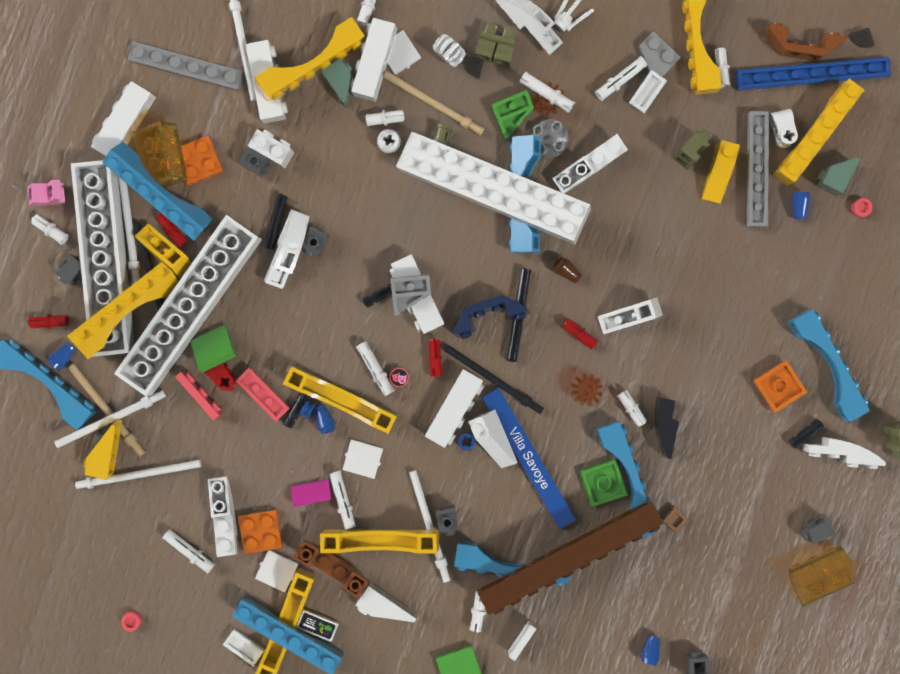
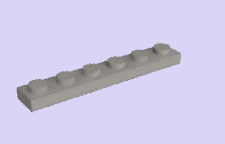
(185, 66)
(757, 168)

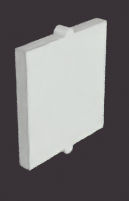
(402, 53)
(362, 459)
(276, 570)

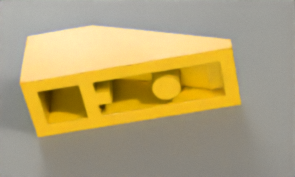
(720, 170)
(164, 250)
(103, 457)

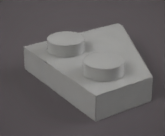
(658, 54)
(409, 290)

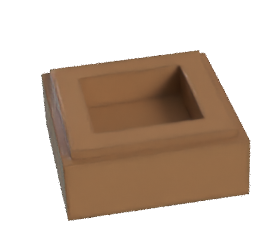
(674, 519)

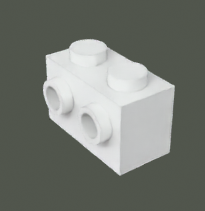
(276, 151)

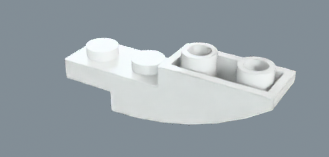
(534, 19)
(590, 164)
(288, 249)
(846, 451)
(223, 516)

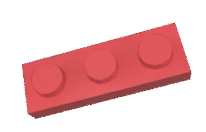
(199, 394)
(263, 394)

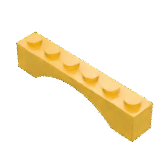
(705, 73)
(278, 80)
(818, 134)
(93, 333)
(340, 398)
(365, 539)
(290, 614)

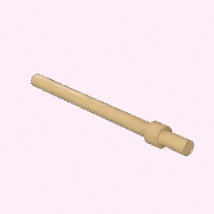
(465, 122)
(129, 439)

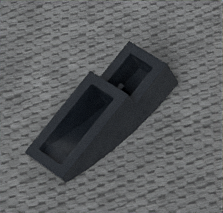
(665, 426)

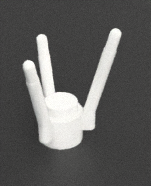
(563, 20)

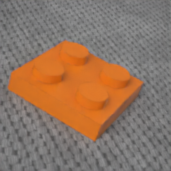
(200, 160)
(779, 386)
(260, 531)

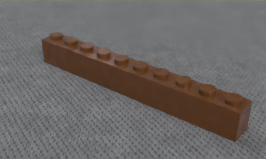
(569, 557)

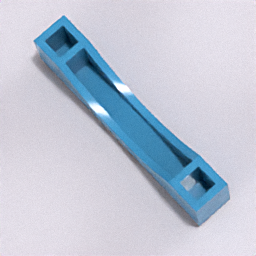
(525, 155)
(129, 168)
(847, 398)
(73, 408)
(613, 439)
(471, 556)
(266, 623)

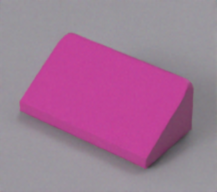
(311, 493)

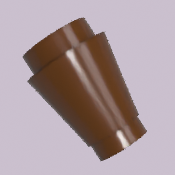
(567, 270)

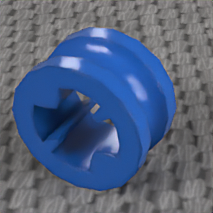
(307, 409)
(467, 435)

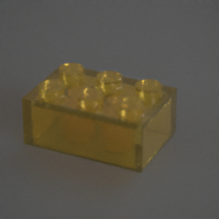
(161, 152)

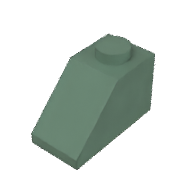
(339, 78)
(836, 177)

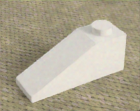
(630, 315)
(492, 437)
(382, 605)

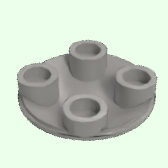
(553, 137)

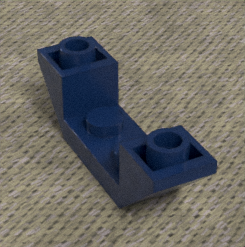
(465, 324)

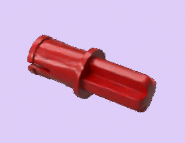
(171, 230)
(48, 321)
(579, 333)
(435, 358)

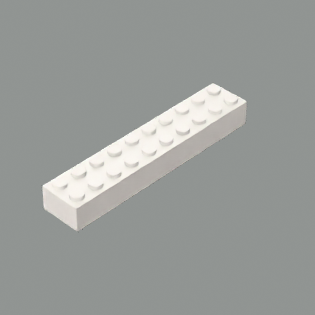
(494, 188)
(102, 247)
(188, 306)

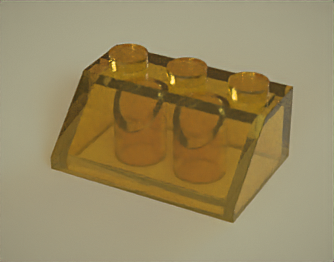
(822, 575)

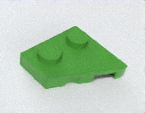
(512, 111)

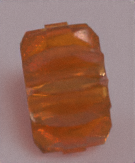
(546, 105)
(594, 389)

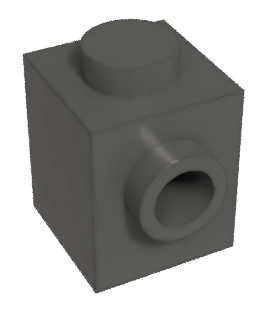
(255, 162)

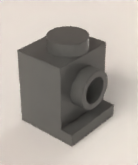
(322, 239)
(70, 270)
(447, 513)
(817, 529)
(697, 656)

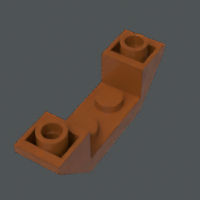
(778, 35)
(334, 566)

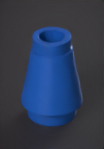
(800, 204)
(61, 356)
(324, 420)
(651, 651)

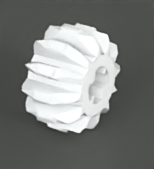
(449, 50)

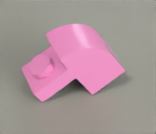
(46, 193)

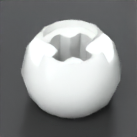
(392, 146)

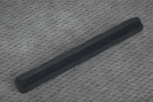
(516, 329)

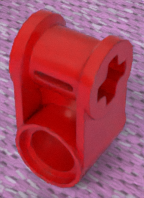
(219, 374)

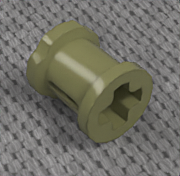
(442, 133)

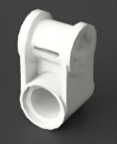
(783, 124)

